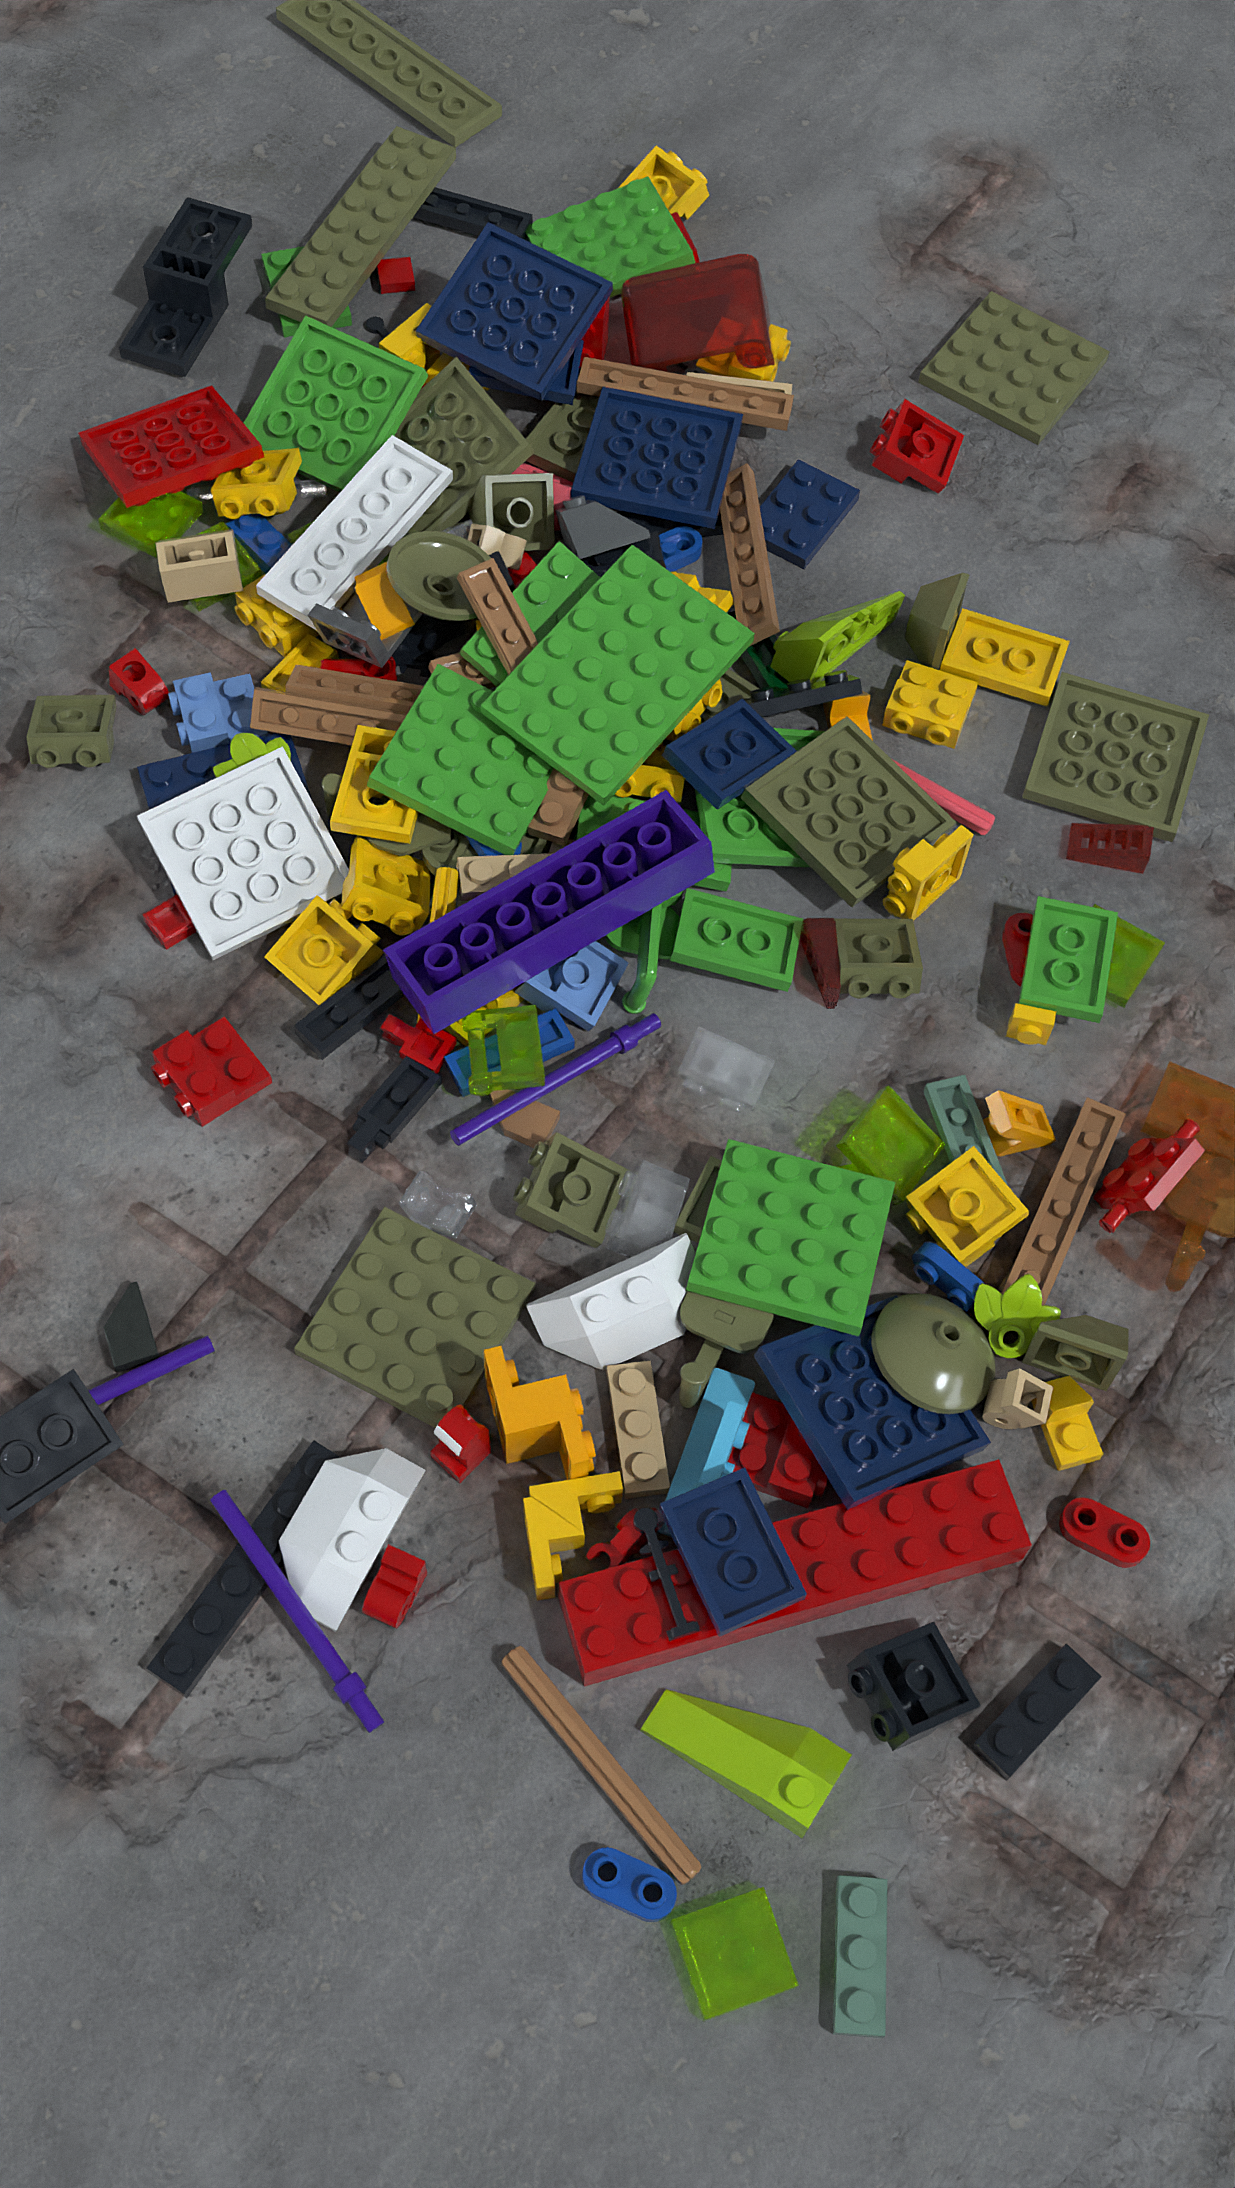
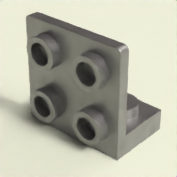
(354, 633)

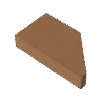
(529, 1124)

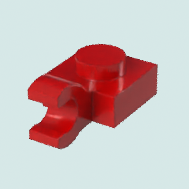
(419, 1042)
(625, 1542)

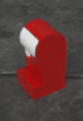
(461, 1443)

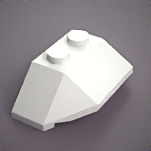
(619, 1308)
(344, 1528)

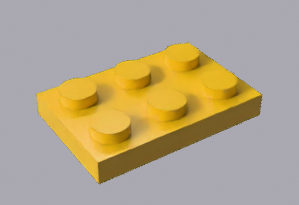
(1005, 656)

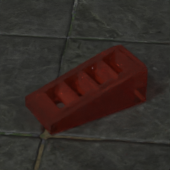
(1125, 835)
(821, 950)

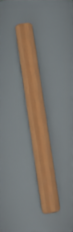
(602, 1765)

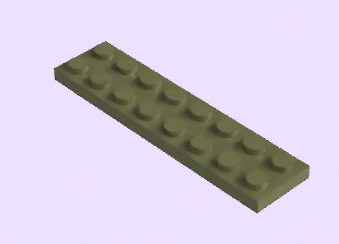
(393, 66)
(361, 228)

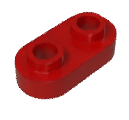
(1016, 944)
(1104, 1534)

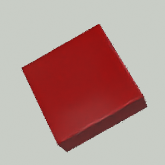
(396, 275)
(170, 922)

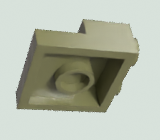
(72, 730)
(878, 957)
(569, 1189)

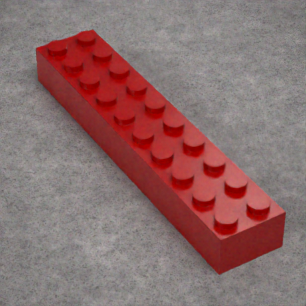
(842, 1557)

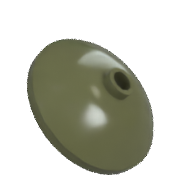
(426, 570)
(933, 1353)

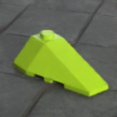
(828, 641)
(759, 1758)

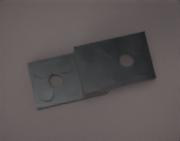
(185, 286)

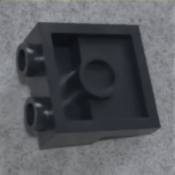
(911, 1686)

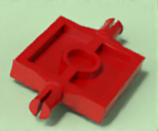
(1148, 1174)

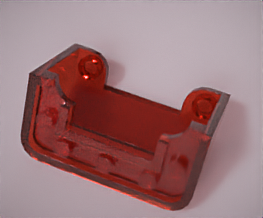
(698, 314)

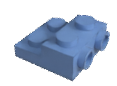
(212, 710)
(577, 984)

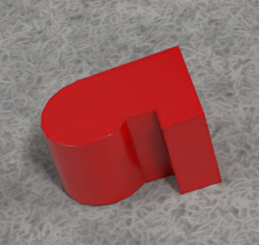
(138, 683)
(394, 1586)

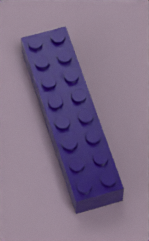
(550, 911)

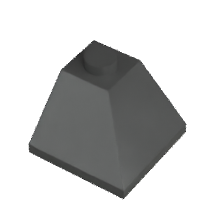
(593, 528)

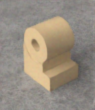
(493, 539)
(1009, 1399)

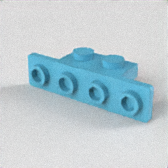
(713, 1434)

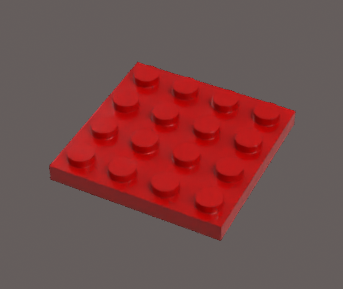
(170, 446)

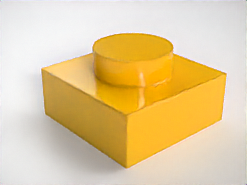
(1030, 1024)

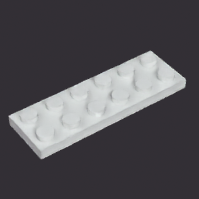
(355, 530)

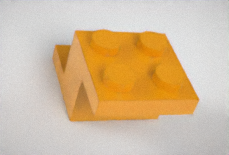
(537, 1416)

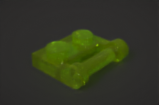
(517, 1046)

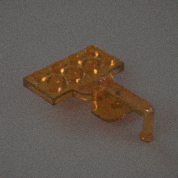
(1208, 1188)

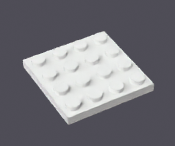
(245, 852)

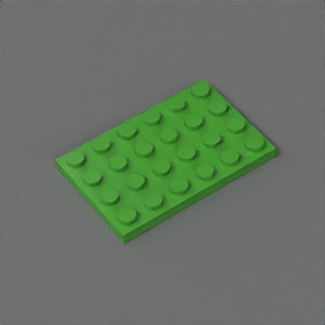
(617, 674)

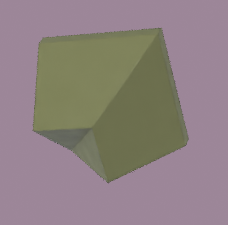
(517, 506)
(935, 618)
(1079, 1348)

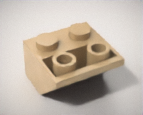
(199, 565)

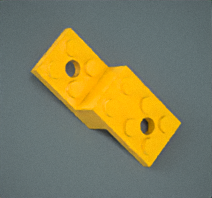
(352, 807)

